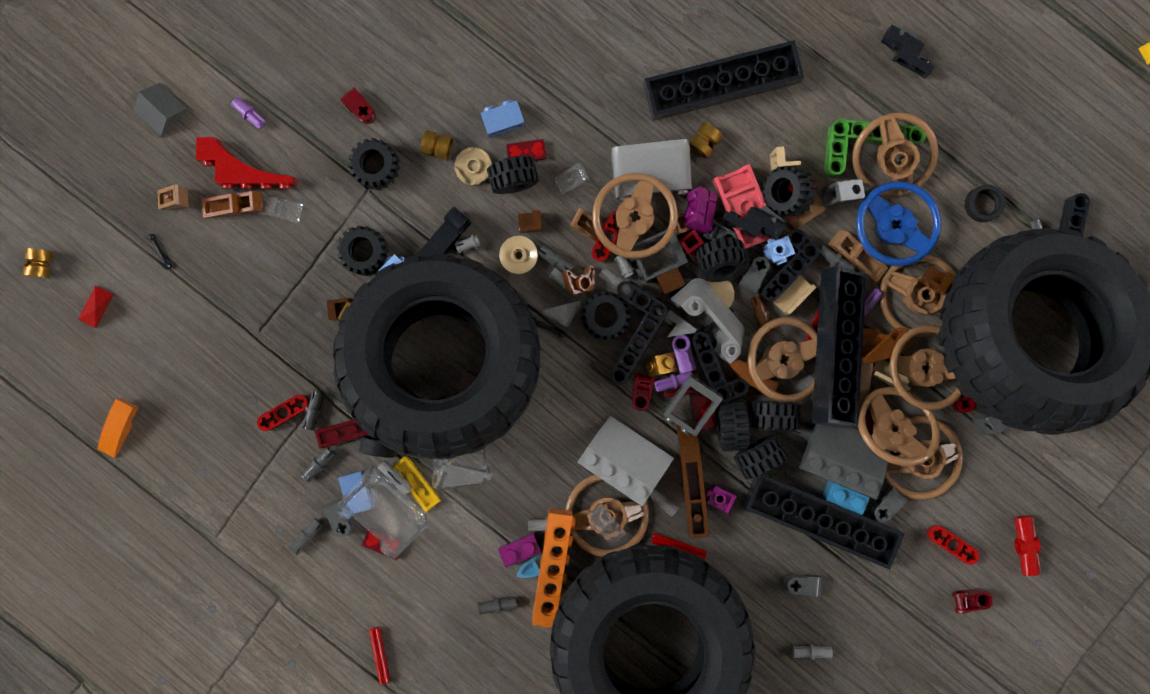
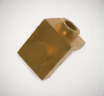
(661, 364)

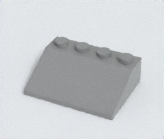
(625, 460)

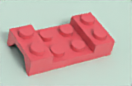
(739, 193)

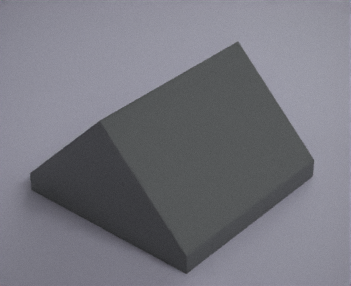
(159, 108)

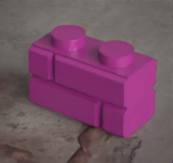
(700, 210)
(520, 549)

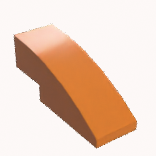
(117, 427)

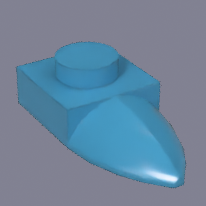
(531, 567)

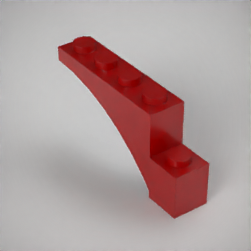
(232, 172)

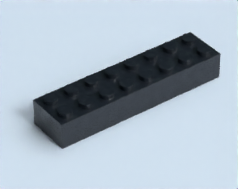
(723, 80)
(839, 348)
(823, 520)

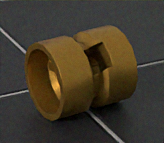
(705, 140)
(437, 145)
(37, 263)

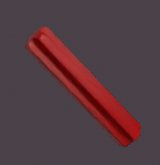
(659, 540)
(379, 655)

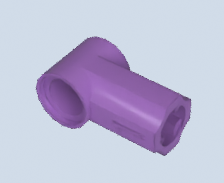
(683, 356)

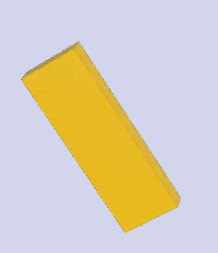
(421, 488)

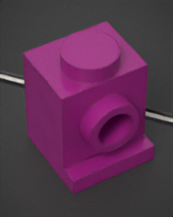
(728, 498)

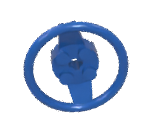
(906, 233)

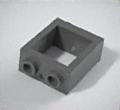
(675, 247)
(703, 389)

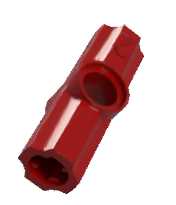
(1027, 545)

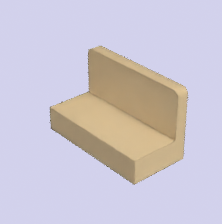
(777, 159)
(794, 295)
(881, 371)

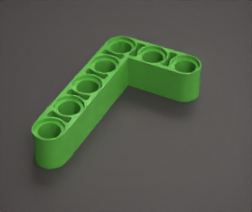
(848, 135)

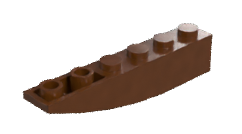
(692, 484)

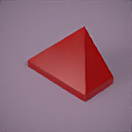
(95, 306)

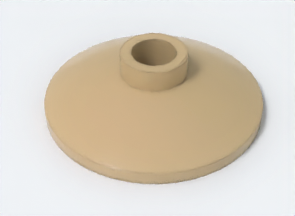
(511, 247)

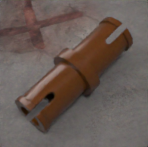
(760, 311)

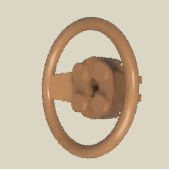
(892, 145)
(638, 203)
(912, 292)
(793, 354)
(911, 367)
(895, 430)
(944, 454)
(622, 512)

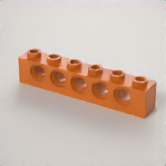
(556, 519)

